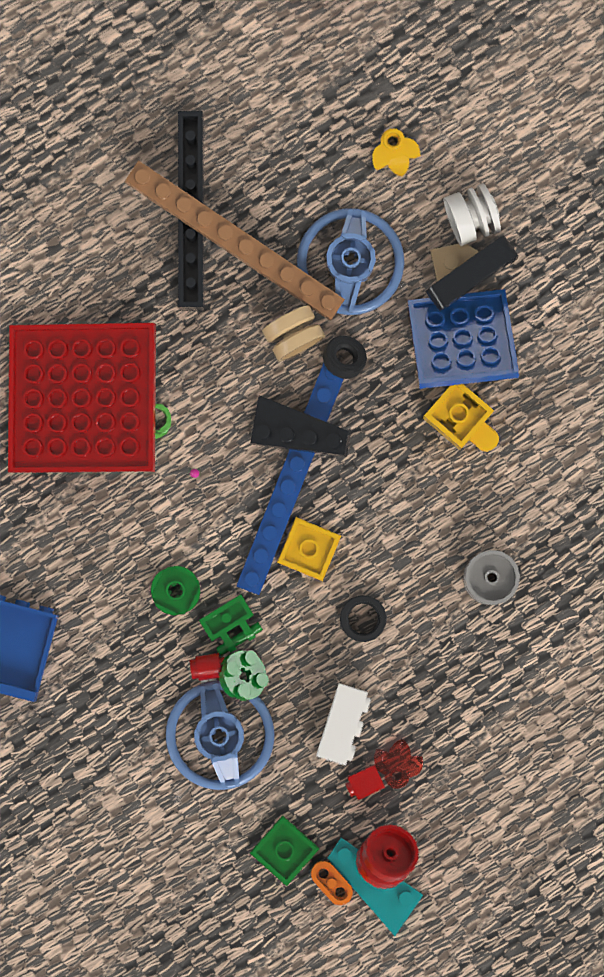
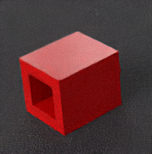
(364, 782)

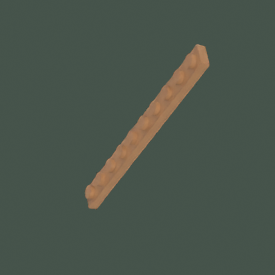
(234, 240)

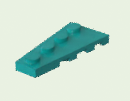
(389, 904)

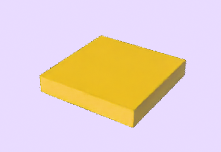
(309, 549)

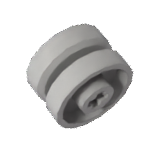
(488, 592)

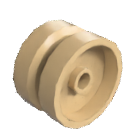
(294, 333)

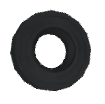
(335, 366)

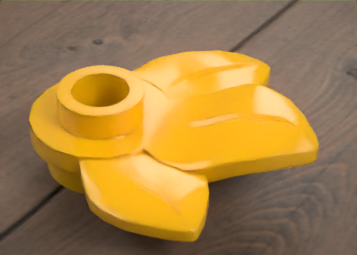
(396, 155)

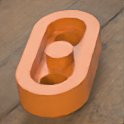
(330, 883)

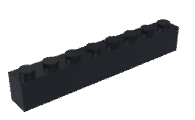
(192, 182)

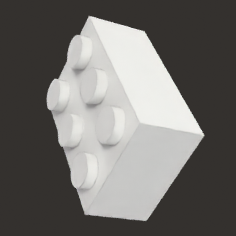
(343, 724)

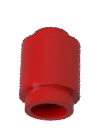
(206, 666)

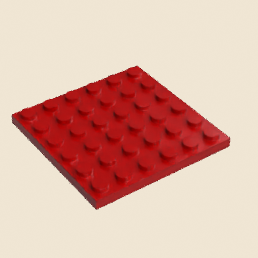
(82, 398)

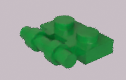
(226, 618)

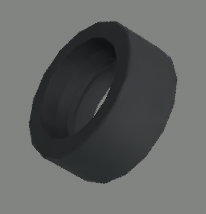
(378, 607)

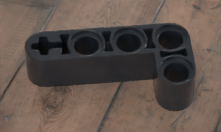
(472, 273)

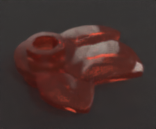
(398, 760)

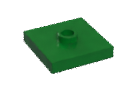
(284, 850)

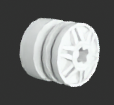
(472, 214)

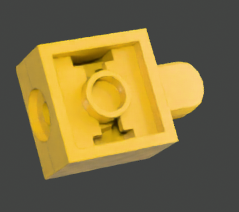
(462, 417)

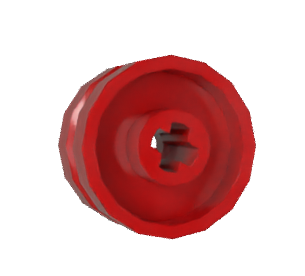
(387, 856)

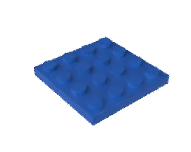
(464, 341)

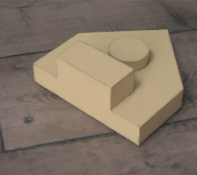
(449, 258)

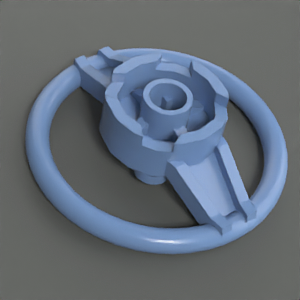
(354, 241)
(225, 754)

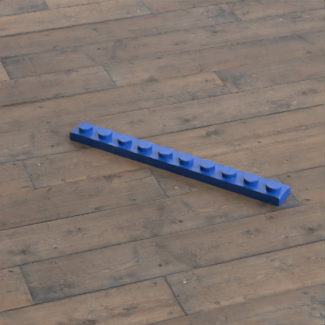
(286, 490)

